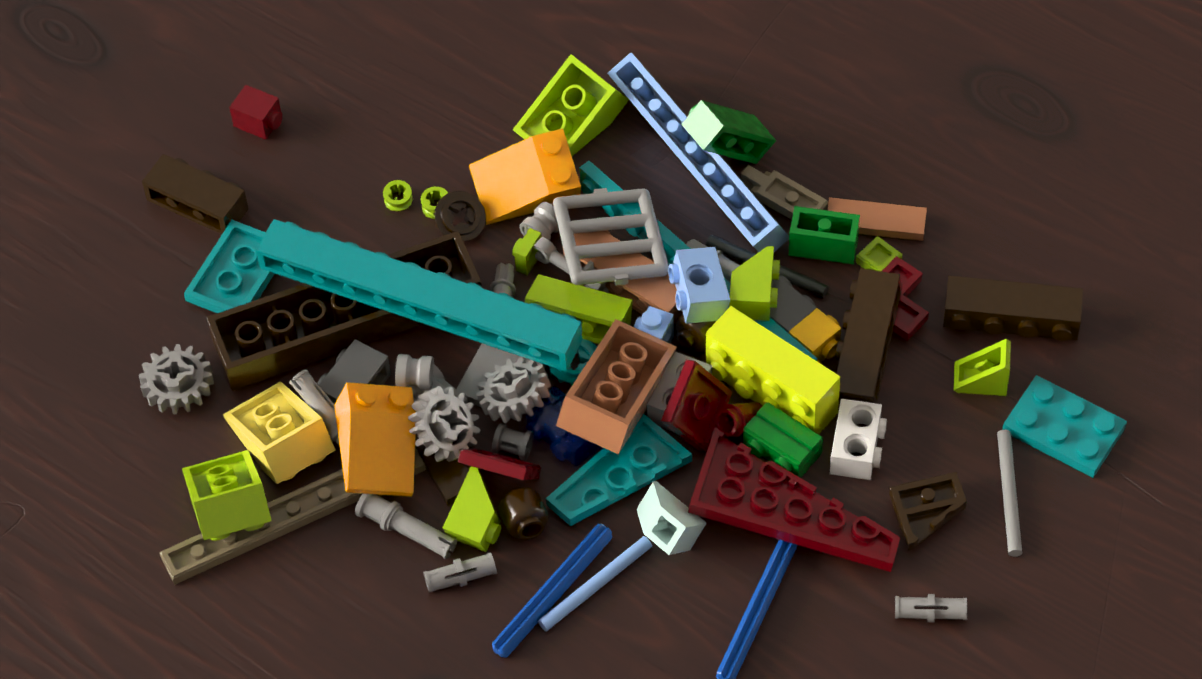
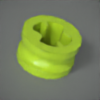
(397, 186)
(428, 196)

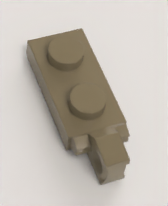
(780, 192)

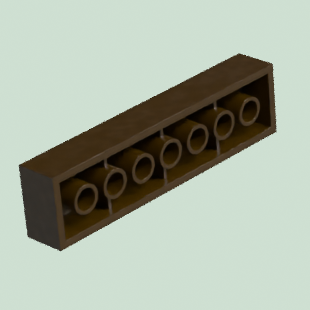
(315, 324)

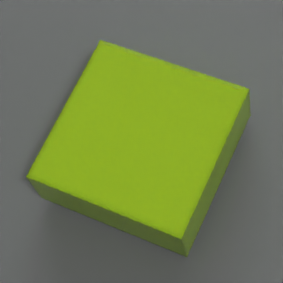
(877, 255)

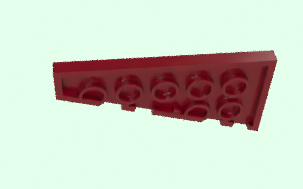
(776, 503)

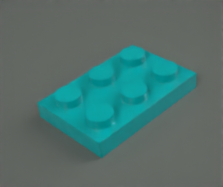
(230, 271)
(1064, 426)

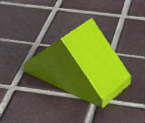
(984, 371)

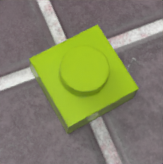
(525, 252)

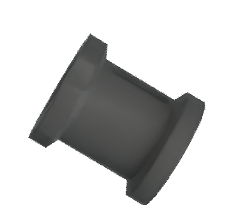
(512, 441)

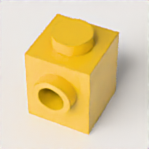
(818, 334)

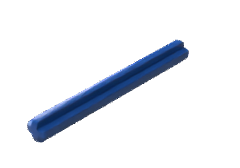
(552, 590)
(756, 610)

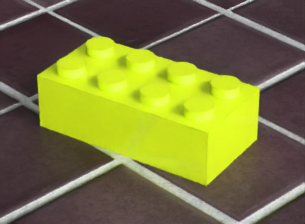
(771, 370)

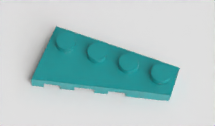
(610, 477)

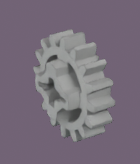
(176, 379)
(513, 389)
(444, 423)

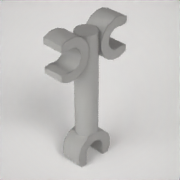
(548, 253)

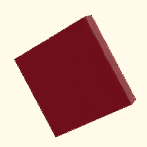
(695, 405)
(500, 464)

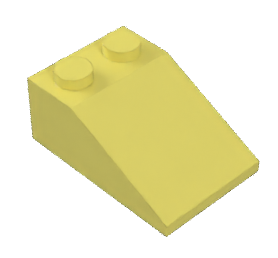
(280, 432)

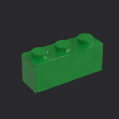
(728, 132)

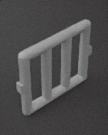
(621, 274)

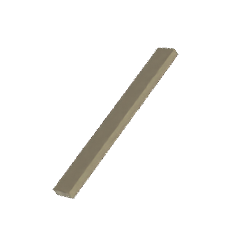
(287, 515)

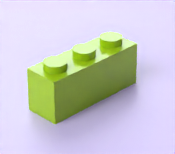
(590, 306)

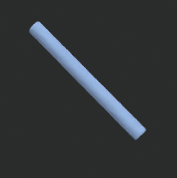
(594, 583)

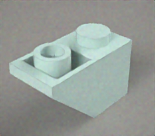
(667, 520)

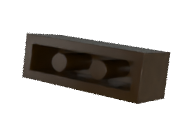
(194, 194)

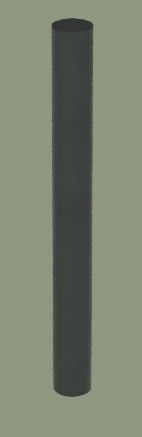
(794, 277)

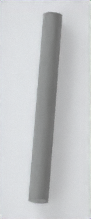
(1009, 493)

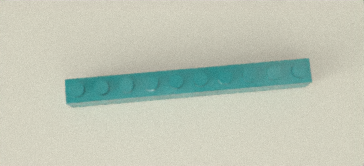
(420, 294)

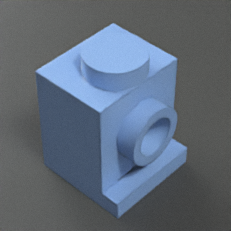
(657, 323)

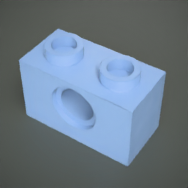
(699, 284)

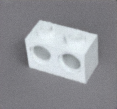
(855, 439)

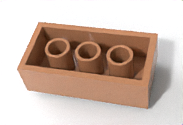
(615, 386)

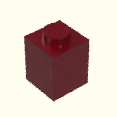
(256, 112)

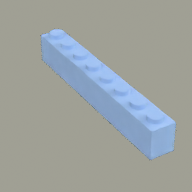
(705, 166)

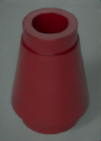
(734, 417)

